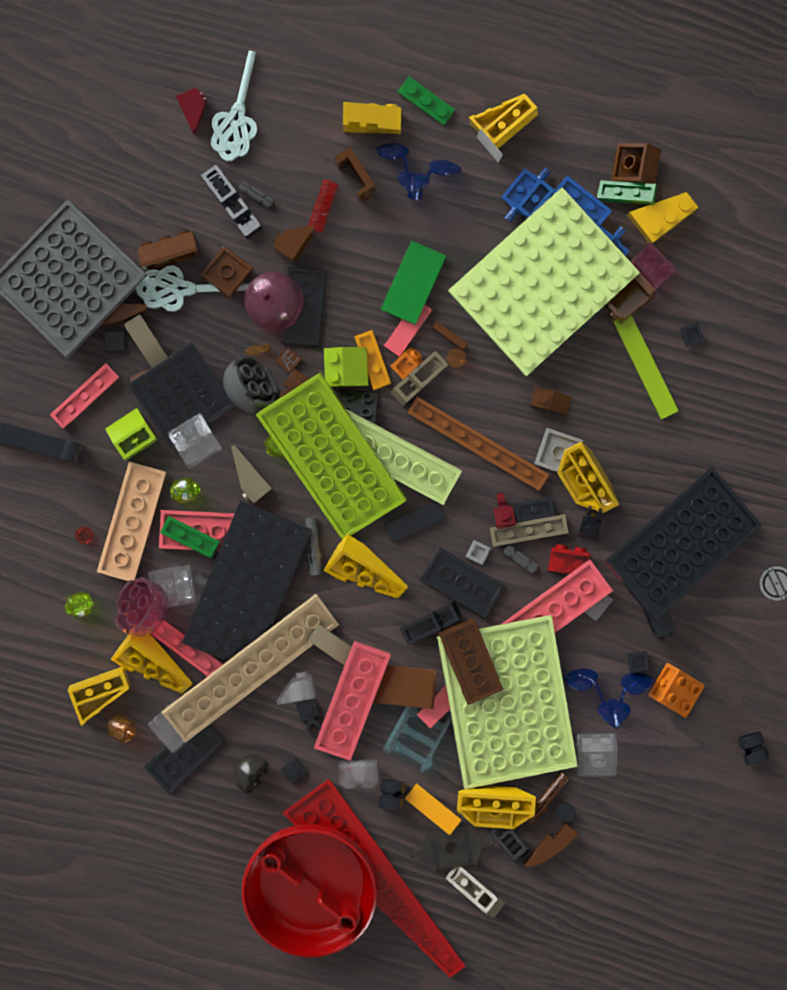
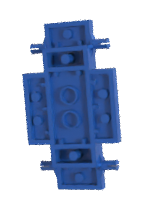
(531, 192)

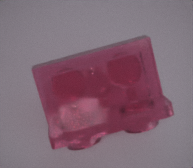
(653, 265)

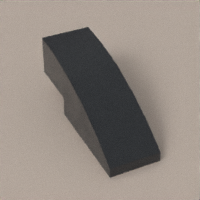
(431, 623)

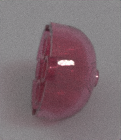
(273, 301)
(141, 607)

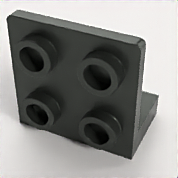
(360, 403)

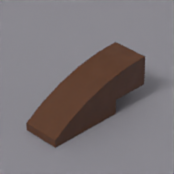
(124, 313)
(550, 846)

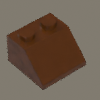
(636, 163)
(293, 242)

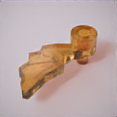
(254, 350)

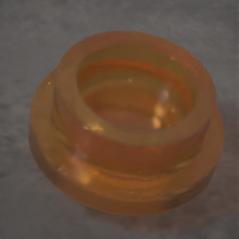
(456, 358)

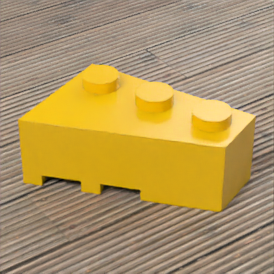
(371, 118)
(505, 120)

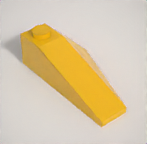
(359, 564)
(150, 659)

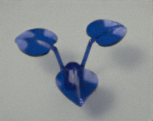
(414, 181)
(612, 711)

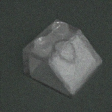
(194, 441)
(176, 583)
(299, 688)
(597, 755)
(358, 773)

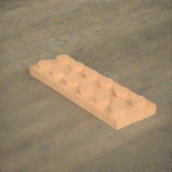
(131, 521)

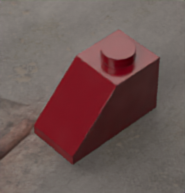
(193, 107)

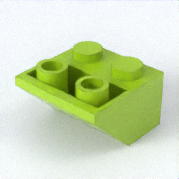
(131, 434)

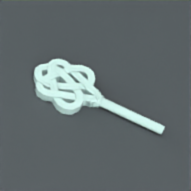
(238, 107)
(177, 295)

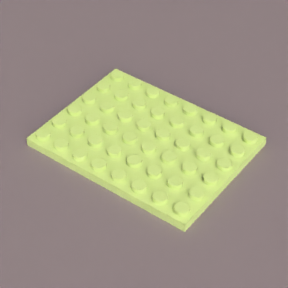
(543, 281)
(528, 722)

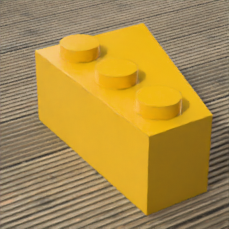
(660, 218)
(97, 692)

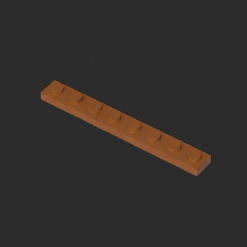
(478, 443)

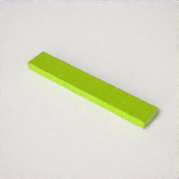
(646, 367)

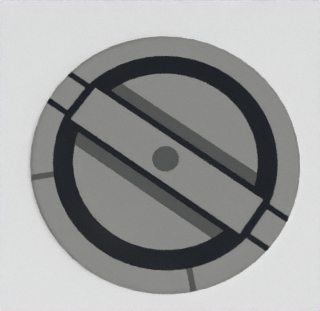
(774, 583)

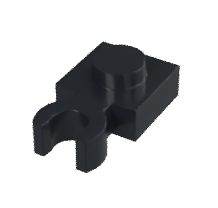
(590, 525)
(308, 711)

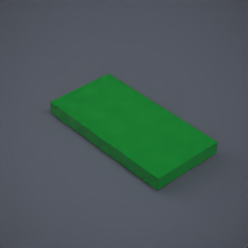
(413, 283)

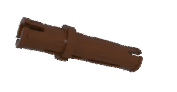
(547, 797)

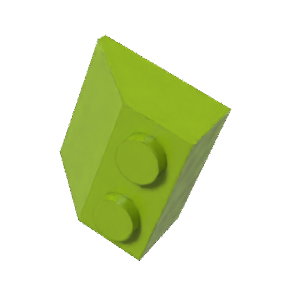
(346, 366)

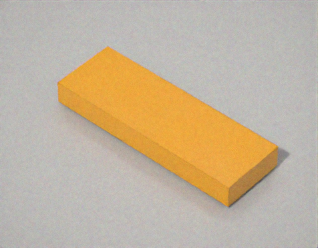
(376, 368)
(433, 809)

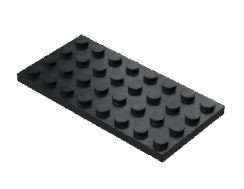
(682, 544)
(246, 581)

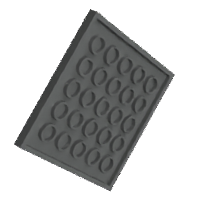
(68, 278)

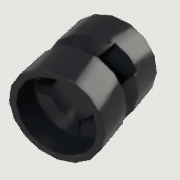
(753, 748)
(391, 794)

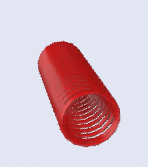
(324, 181)

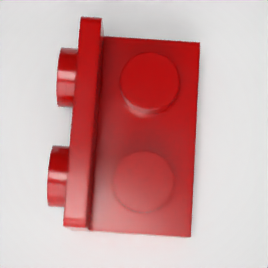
(567, 560)

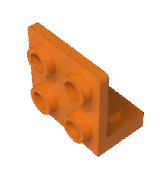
(676, 690)

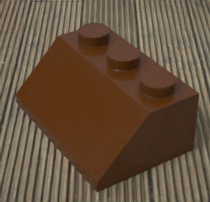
(168, 251)

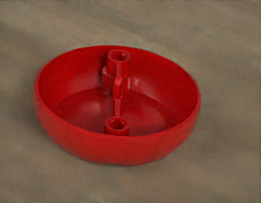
(309, 890)

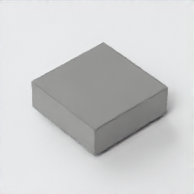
(478, 552)

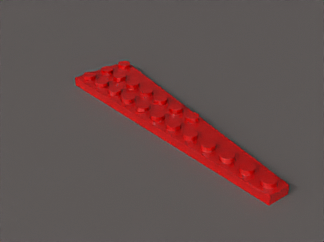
(394, 898)

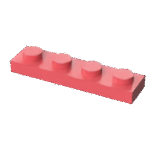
(84, 396)

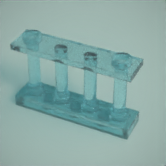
(402, 727)

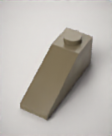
(250, 480)
(475, 891)

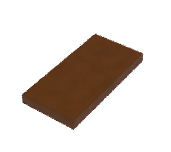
(470, 661)
(407, 687)

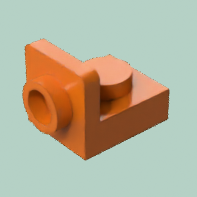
(407, 362)

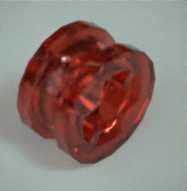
(85, 529)

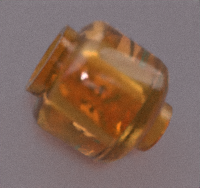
(121, 728)

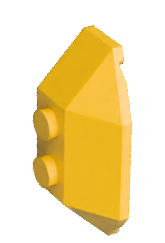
(586, 479)
(496, 806)

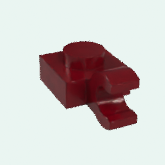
(503, 515)

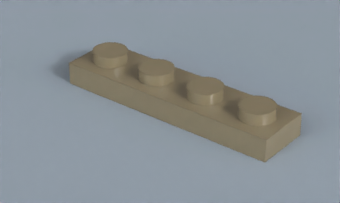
(529, 530)

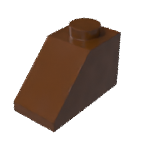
(550, 401)

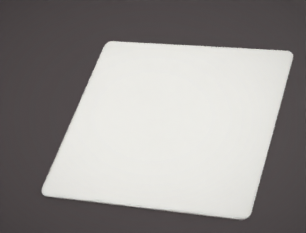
(488, 144)

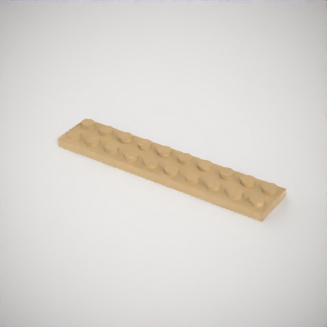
(248, 669)

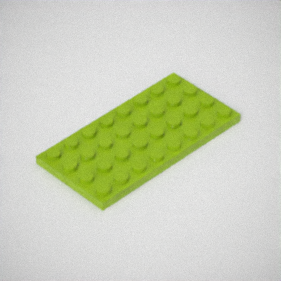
(331, 456)

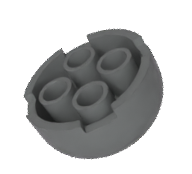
(241, 384)

